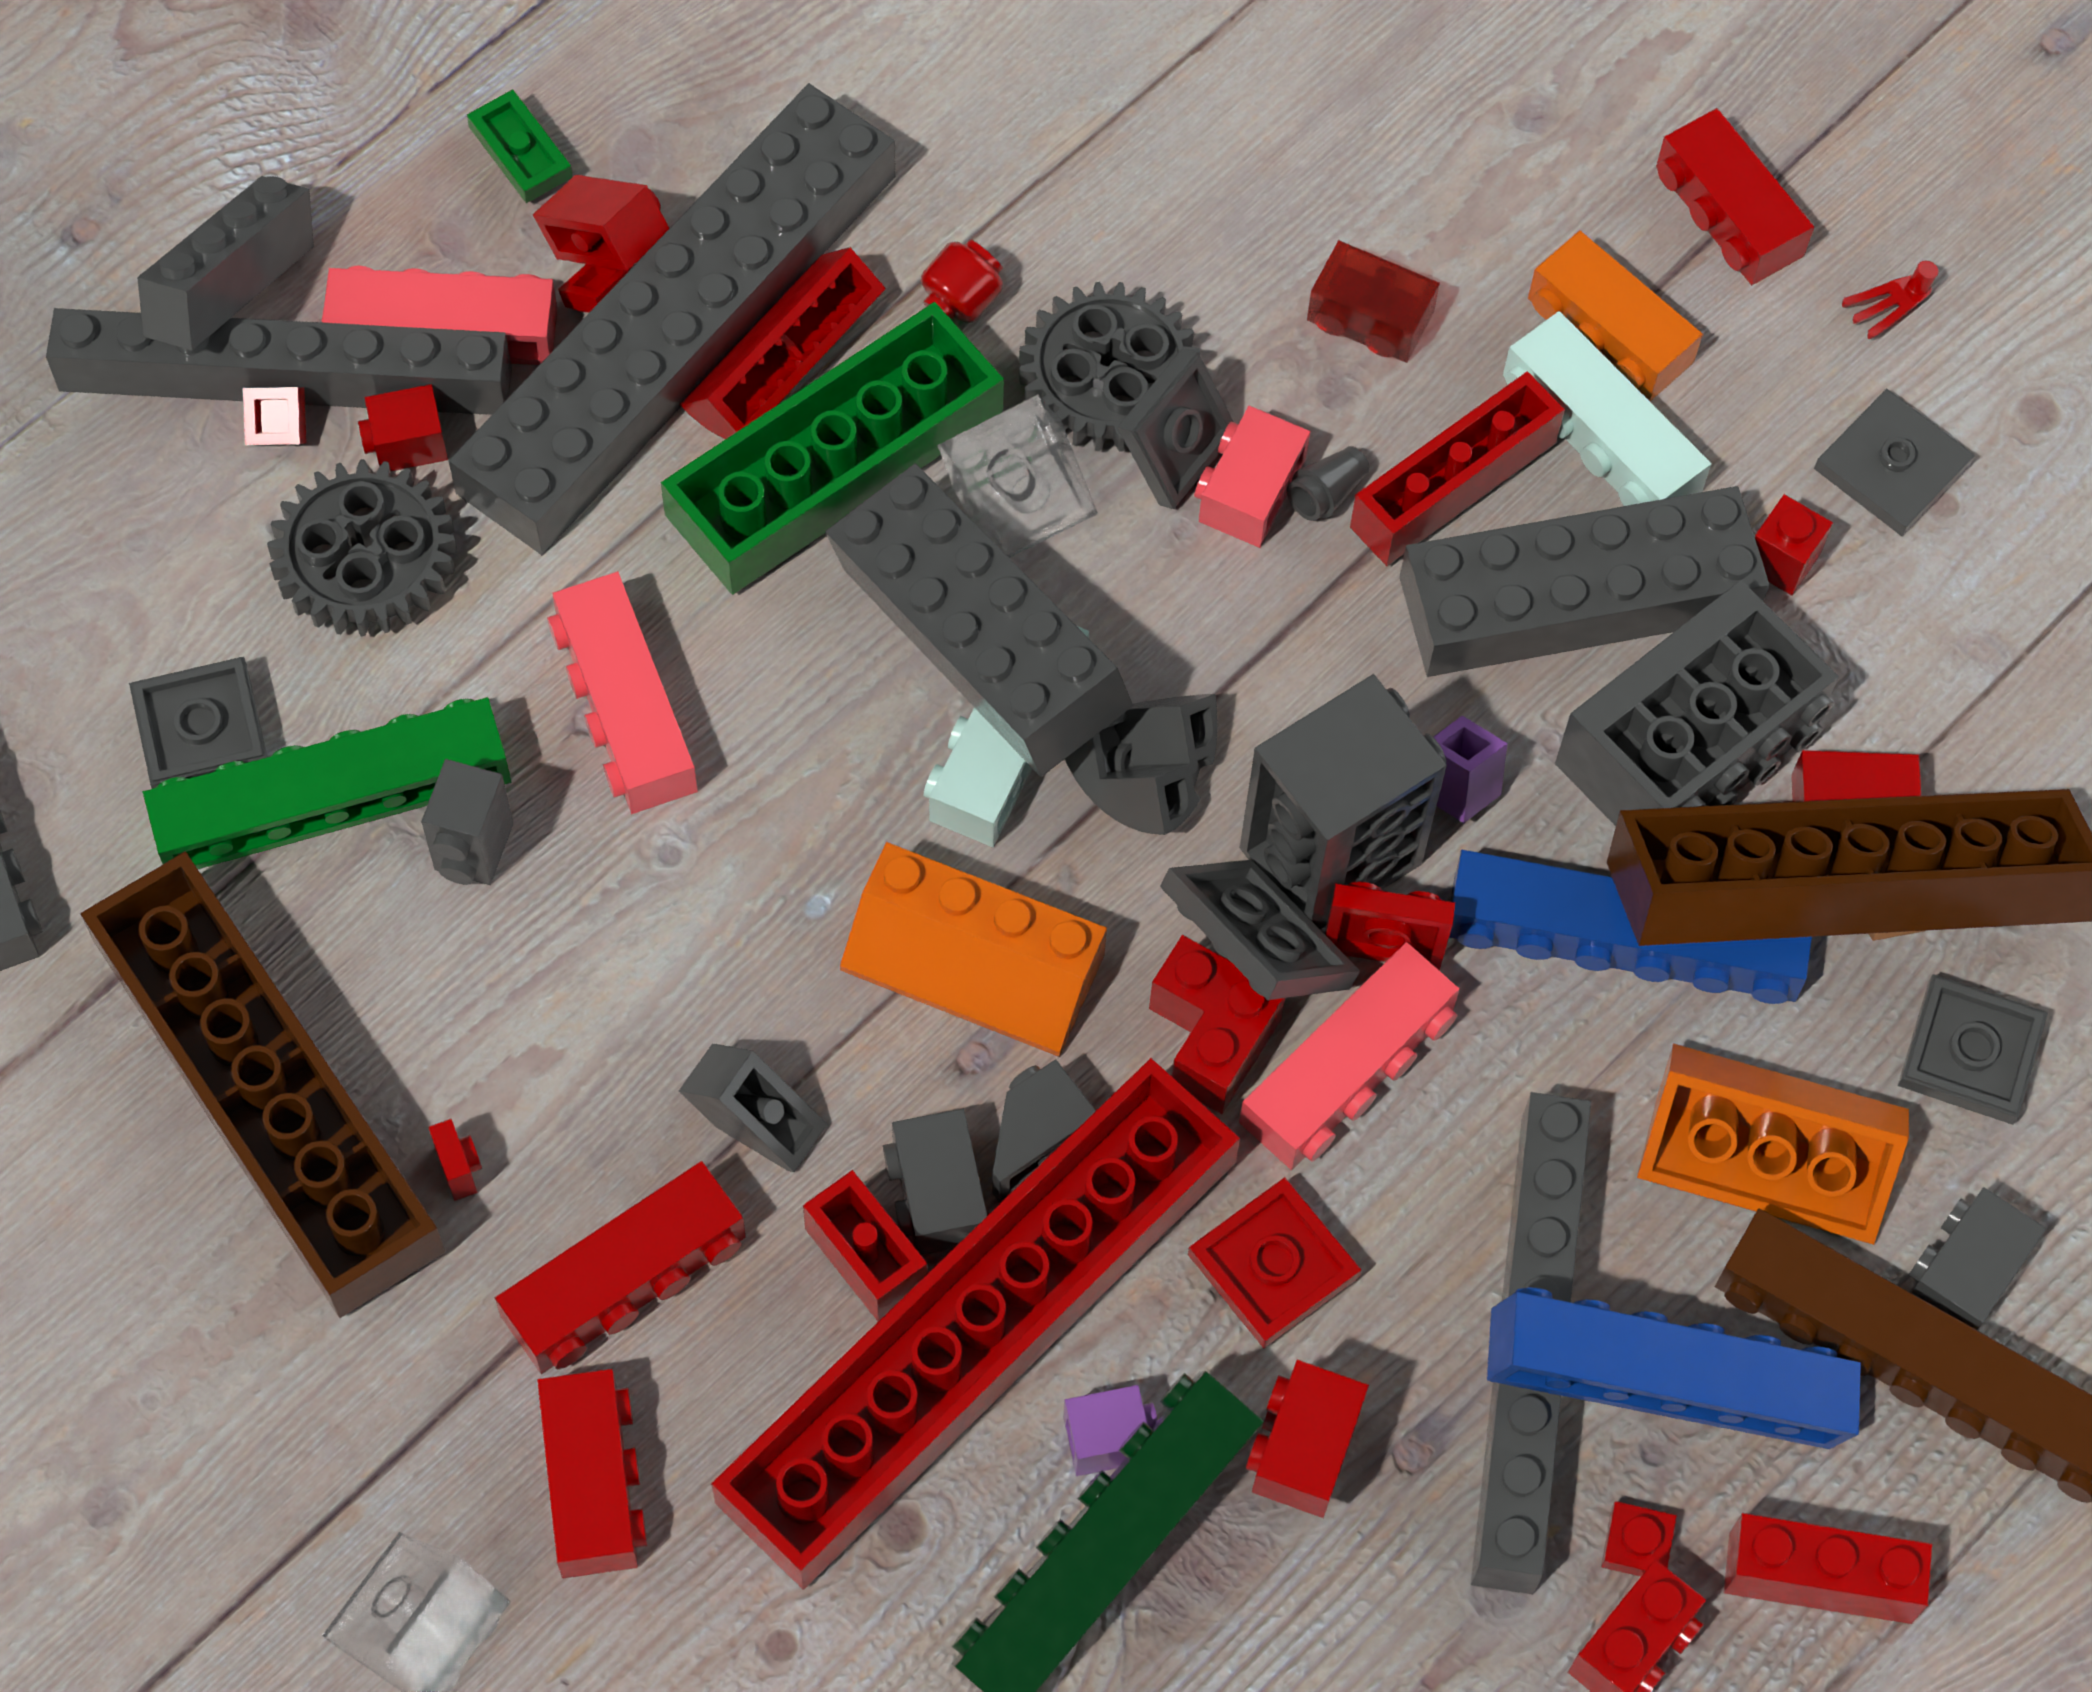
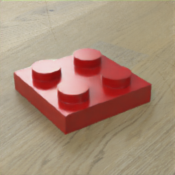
(1378, 923)
(1274, 1262)

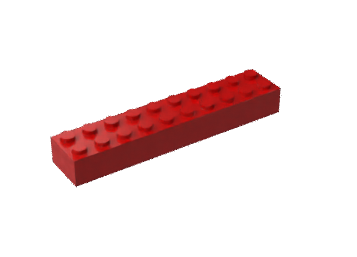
(975, 1323)

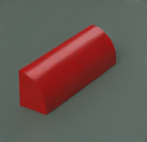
(784, 343)

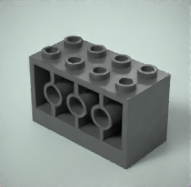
(1699, 712)
(1342, 798)

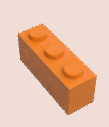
(1616, 314)

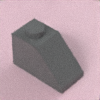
(753, 1105)
(1036, 1120)

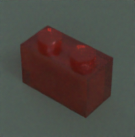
(1372, 302)

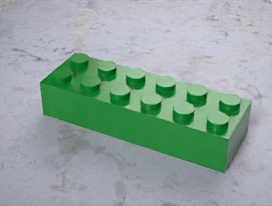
(831, 447)

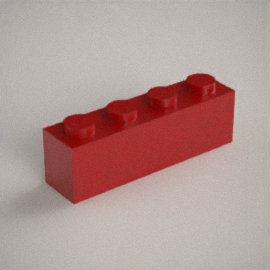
(1456, 468)
(622, 1268)

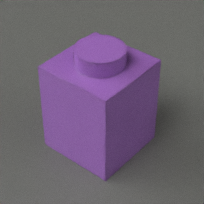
(1473, 768)
(1101, 1424)

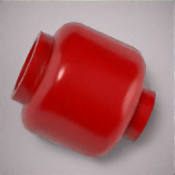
(963, 280)

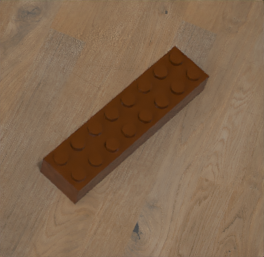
(1852, 866)
(263, 1084)

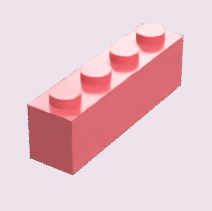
(463, 301)
(624, 693)
(1349, 1057)

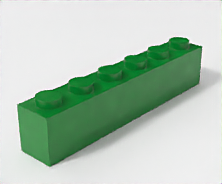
(320, 786)

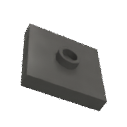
(1176, 428)
(1894, 462)
(197, 720)
(1973, 1049)

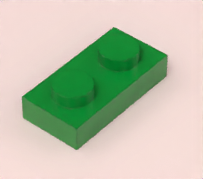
(519, 146)

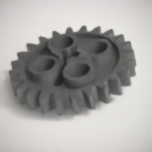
(1126, 328)
(362, 547)

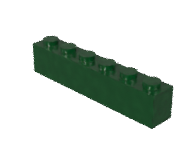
(1109, 1538)

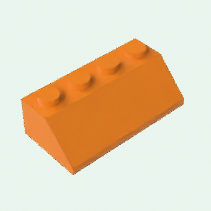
(973, 949)
(1774, 1143)

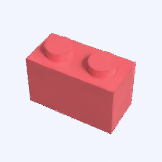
(1252, 475)

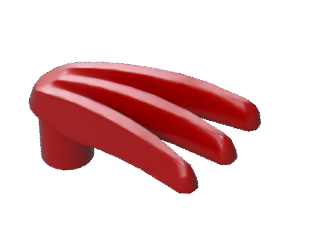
(1903, 291)

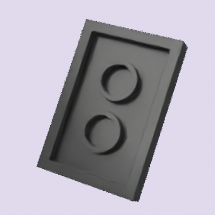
(1259, 929)

